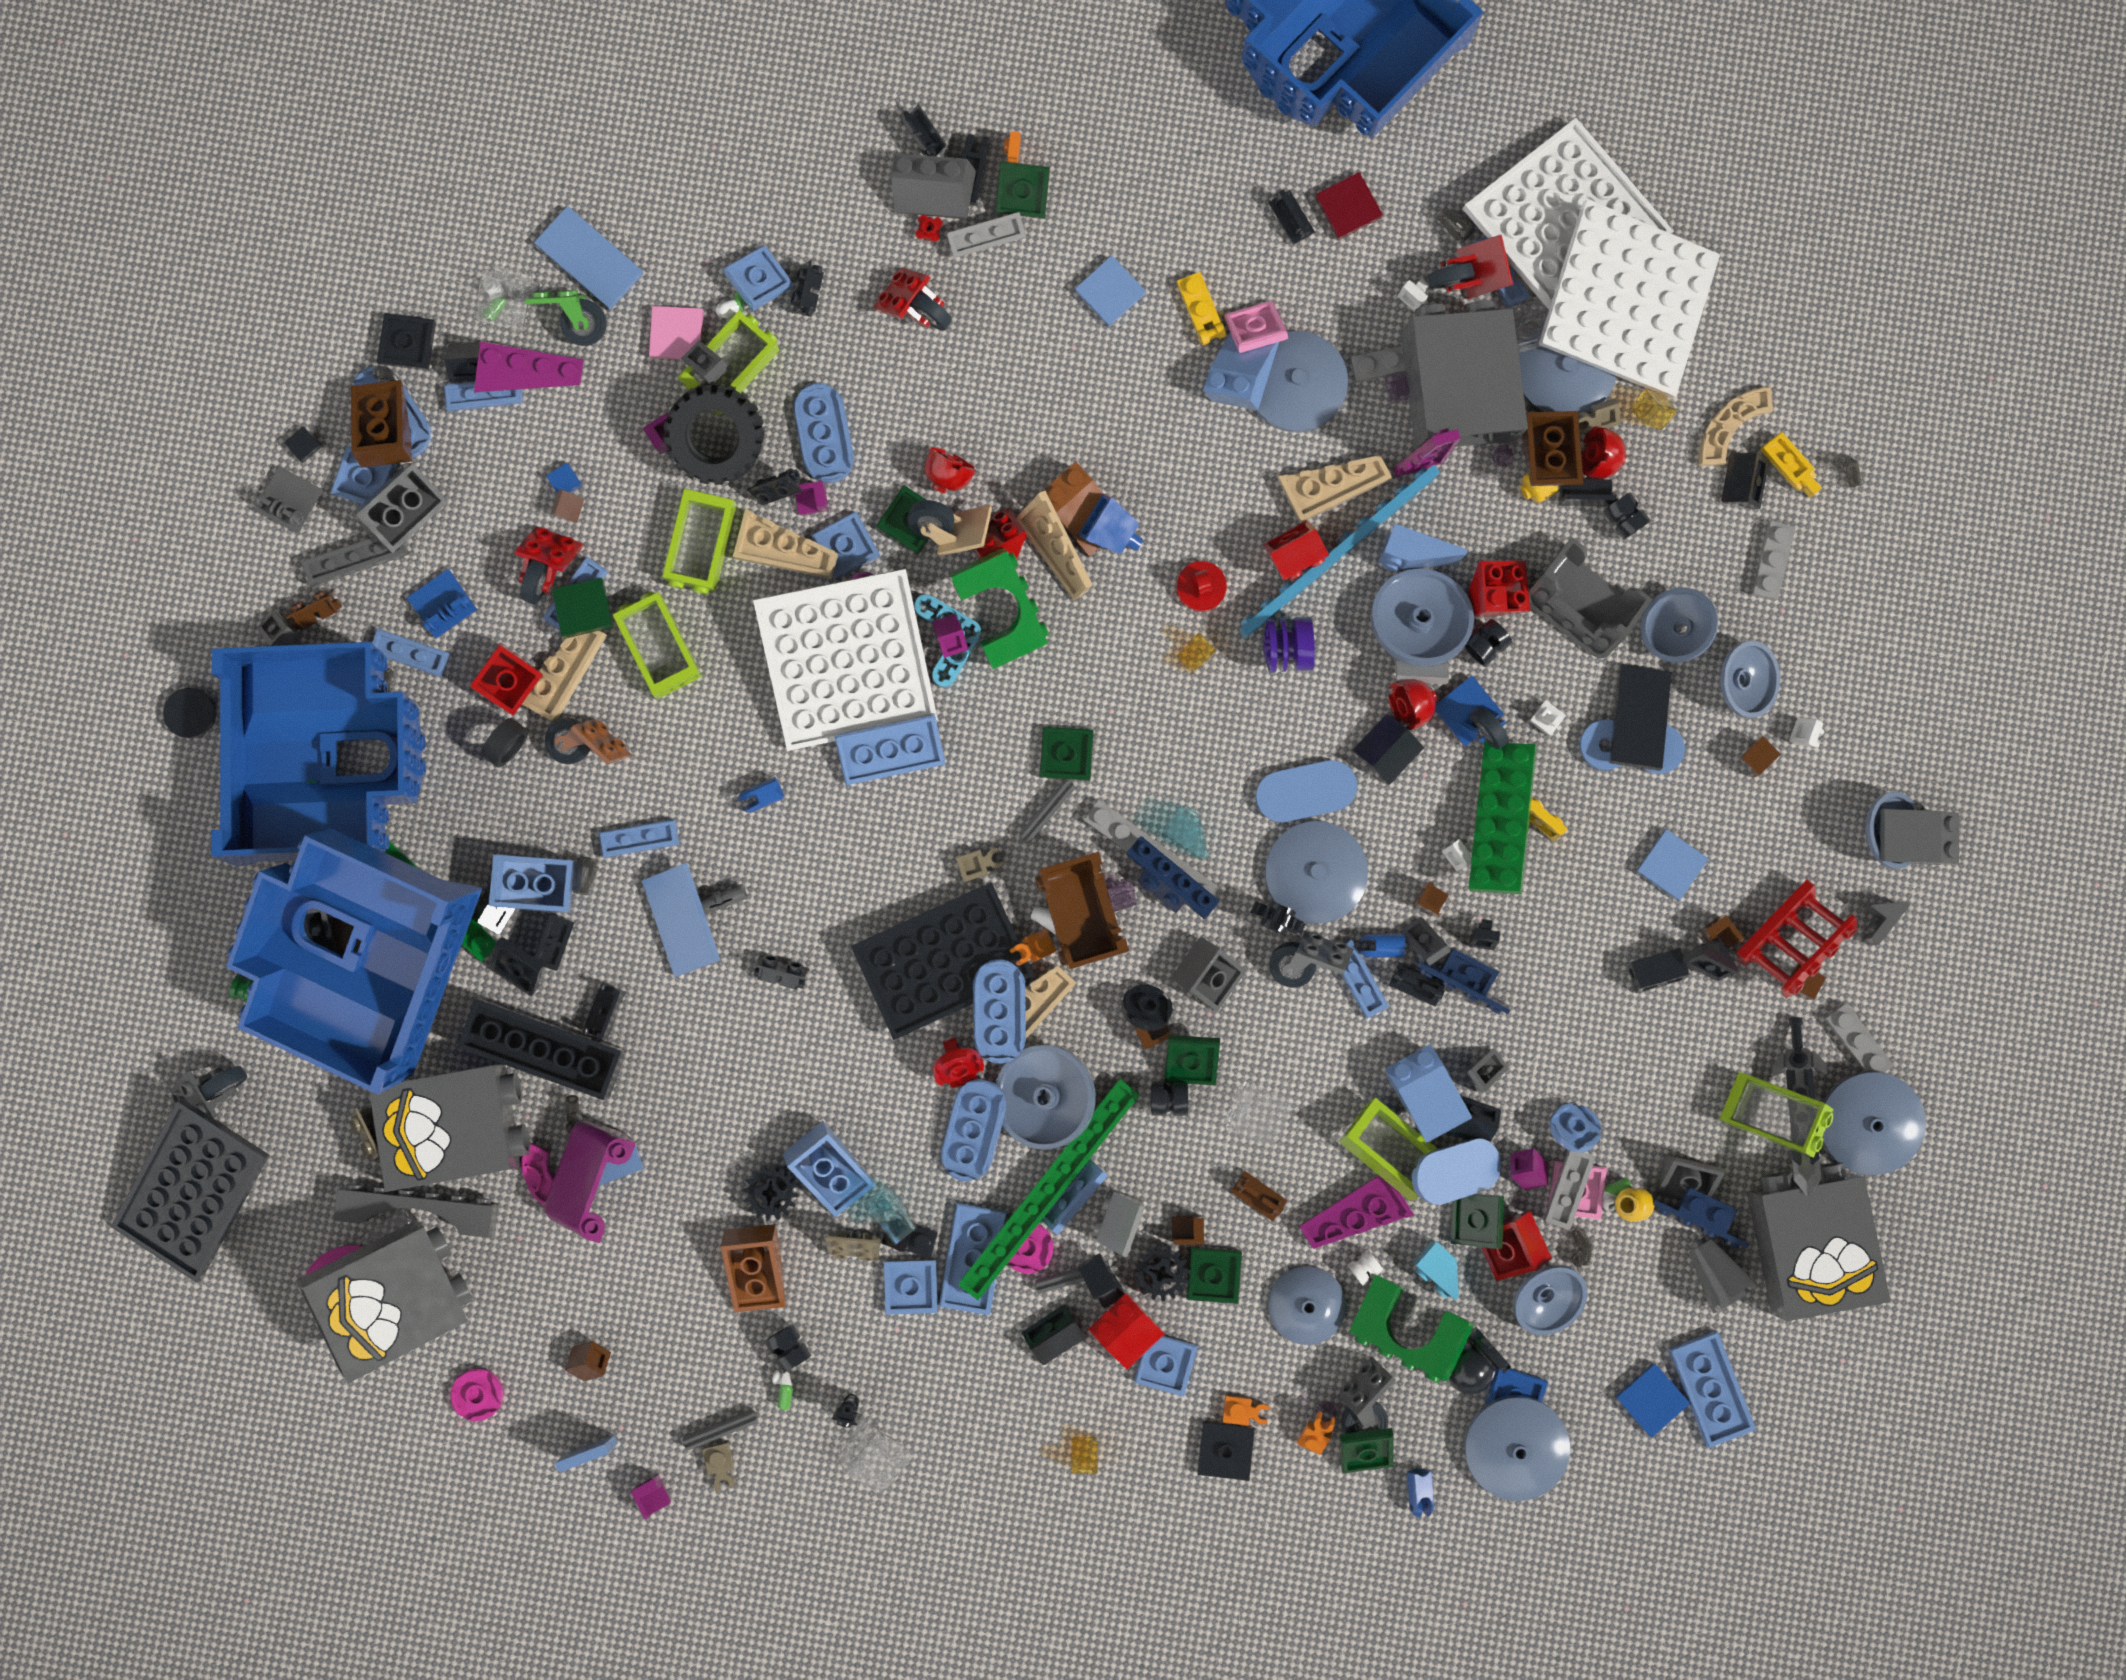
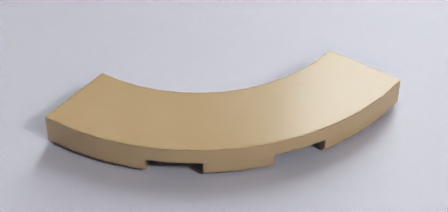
(1727, 420)

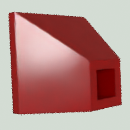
(1003, 532)
(1499, 589)

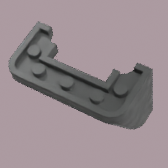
(1584, 603)

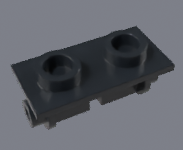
(923, 131)
(1291, 216)
(808, 279)
(776, 488)
(792, 973)
(1417, 985)
(847, 1414)

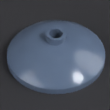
(1670, 613)
(1750, 679)
(1888, 800)
(1293, 1292)
(1550, 1300)

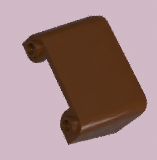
(1081, 911)

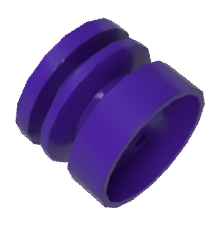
(1289, 644)

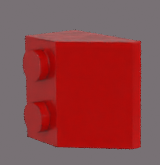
(1296, 550)
(506, 679)
(1521, 1249)
(1126, 1331)

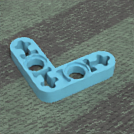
(964, 621)

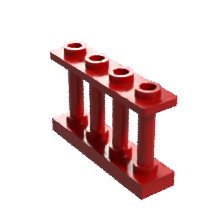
(1788, 915)

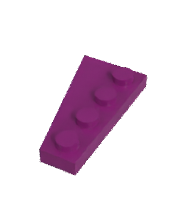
(519, 368)
(1431, 453)
(1363, 1209)

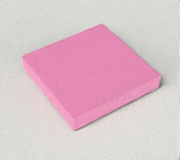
(1256, 326)
(674, 331)
(1591, 1201)

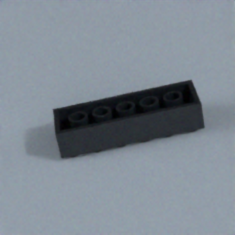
(542, 1049)

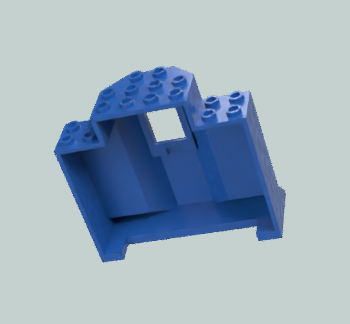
(1385, 47)
(283, 728)
(360, 1010)

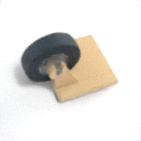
(950, 530)

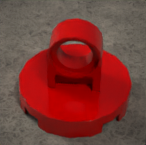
(1201, 586)
(957, 1065)

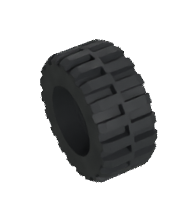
(694, 461)

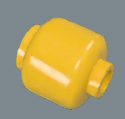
(1536, 493)
(1634, 1204)

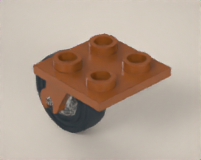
(571, 741)

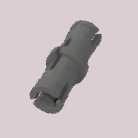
(724, 899)

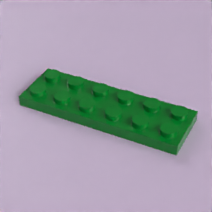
(1502, 818)

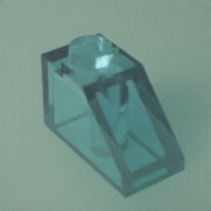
(1187, 832)
(891, 1214)

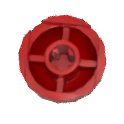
(1602, 453)
(947, 471)
(1412, 702)

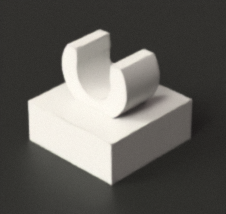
(1414, 295)
(1547, 718)
(1806, 732)
(1459, 854)

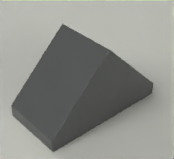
(1485, 1071)

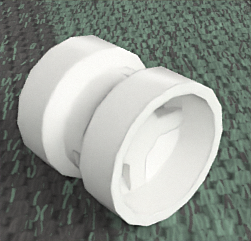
(1365, 1267)

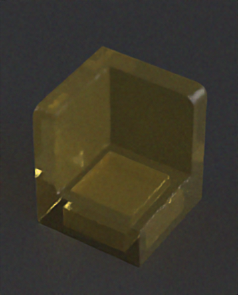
(1653, 409)
(1196, 653)
(1084, 1455)

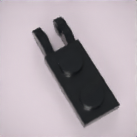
(978, 161)

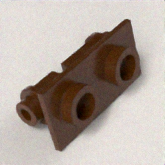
(304, 613)
(1259, 1196)

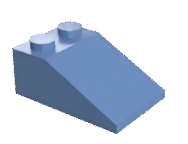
(1240, 377)
(1414, 550)
(531, 883)
(1427, 1093)
(828, 1169)

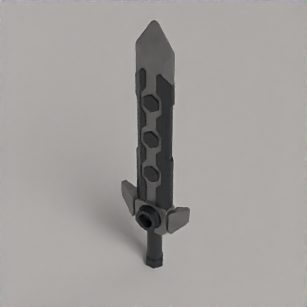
(1801, 1080)

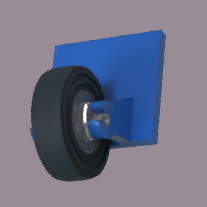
(1473, 715)

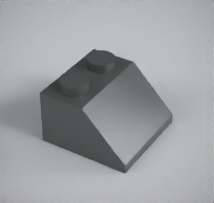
(1208, 973)

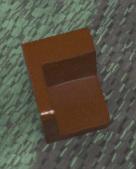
(1759, 756)
(1431, 899)
(1723, 929)
(1811, 984)
(1152, 1038)
(1187, 1230)
(587, 1361)

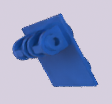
(442, 603)

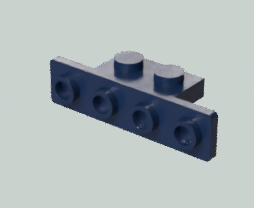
(1169, 881)
(1467, 974)
(1705, 1211)

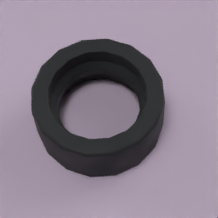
(504, 742)

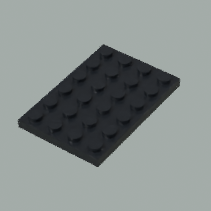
(931, 960)
(189, 1190)

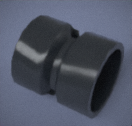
(1626, 515)
(1481, 649)
(1169, 1098)
(787, 1348)

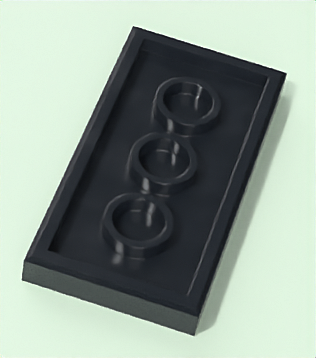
(1640, 717)

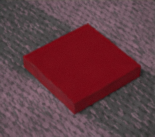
(1348, 206)

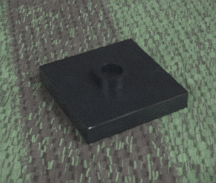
(406, 341)
(516, 966)
(1225, 1450)

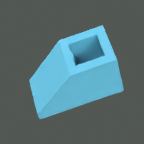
(1440, 1267)

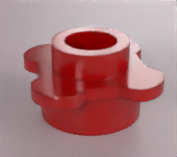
(929, 235)

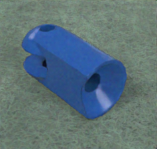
(764, 794)
(1386, 945)
(1420, 1487)

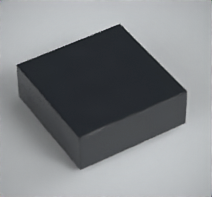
(303, 444)

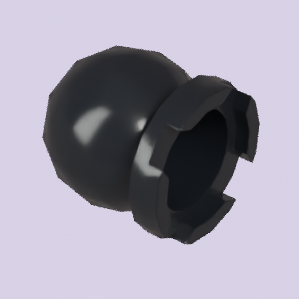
(1477, 1365)

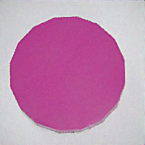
(1034, 1252)
(477, 1394)

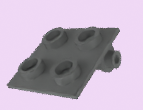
(287, 499)

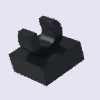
(1484, 936)

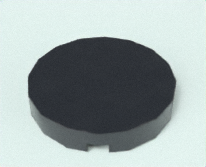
(189, 713)
(1146, 1007)

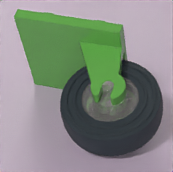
(580, 320)

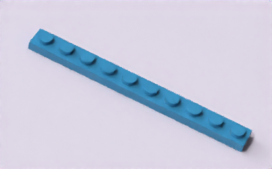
(1346, 544)

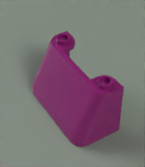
(579, 1176)

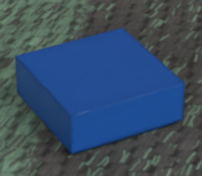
(564, 479)

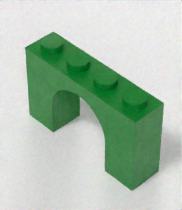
(1026, 631)
(1374, 1327)

